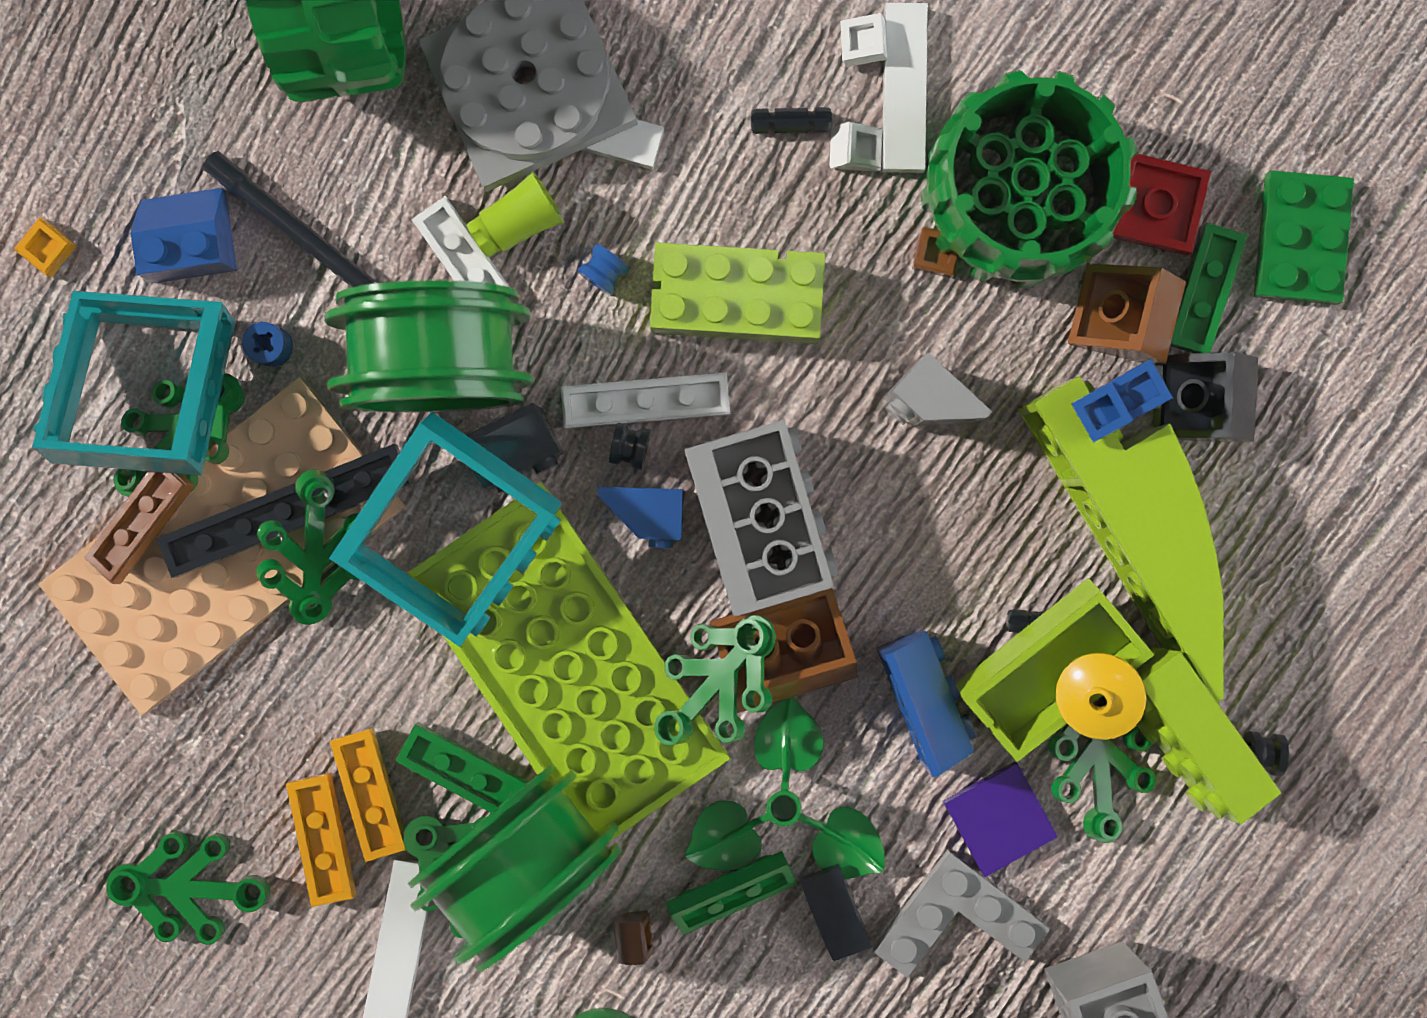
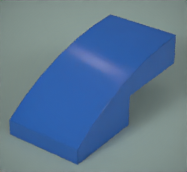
(1121, 400)

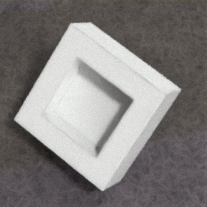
(863, 40)

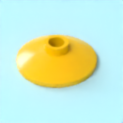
(1113, 679)

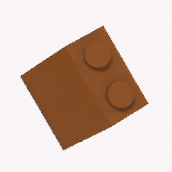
(1127, 311)

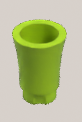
(515, 217)

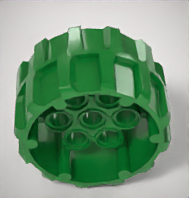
(330, 45)
(1094, 145)

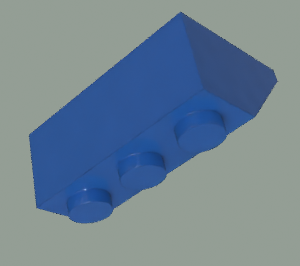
(927, 701)

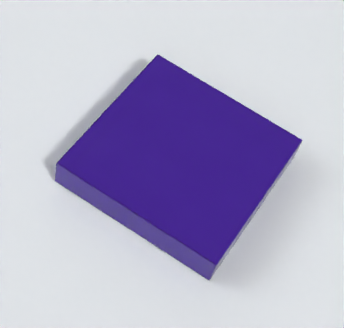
(1000, 819)

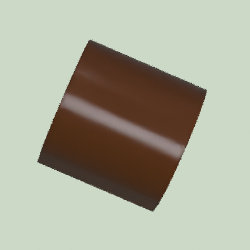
(633, 937)

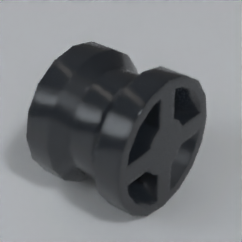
(629, 446)
(1270, 751)

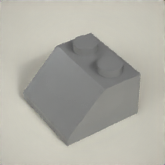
(933, 397)

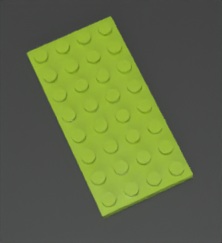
(571, 670)

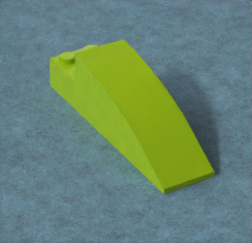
(1146, 521)

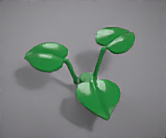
(786, 740)

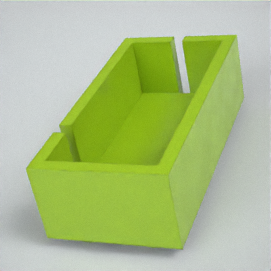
(737, 293)
(1023, 674)
(1201, 741)

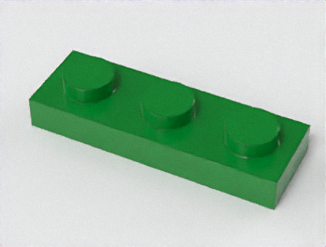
(1207, 288)
(458, 768)
(731, 892)

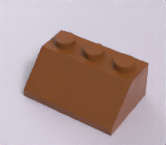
(808, 648)

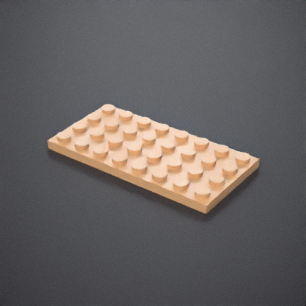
(164, 629)

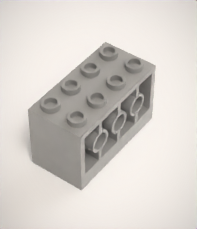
(731, 509)
(1105, 985)

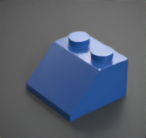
(183, 236)

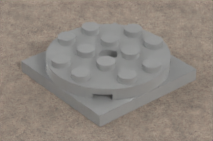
(527, 126)

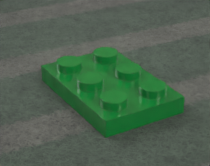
(1304, 237)

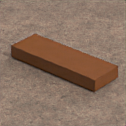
(138, 524)

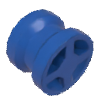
(603, 269)
(276, 349)

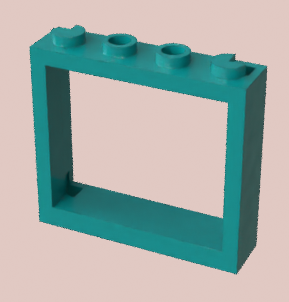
(72, 361)
(404, 589)

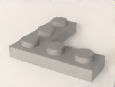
(951, 889)

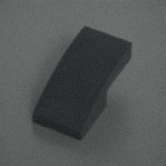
(835, 912)

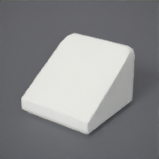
(856, 147)

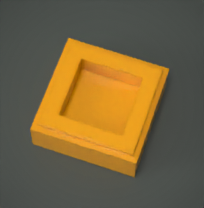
(45, 247)

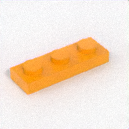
(369, 794)
(321, 839)

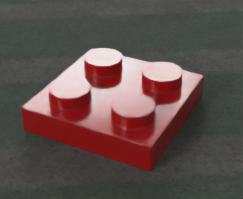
(1165, 205)

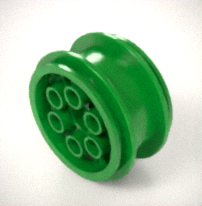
(428, 346)
(516, 869)

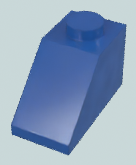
(648, 512)

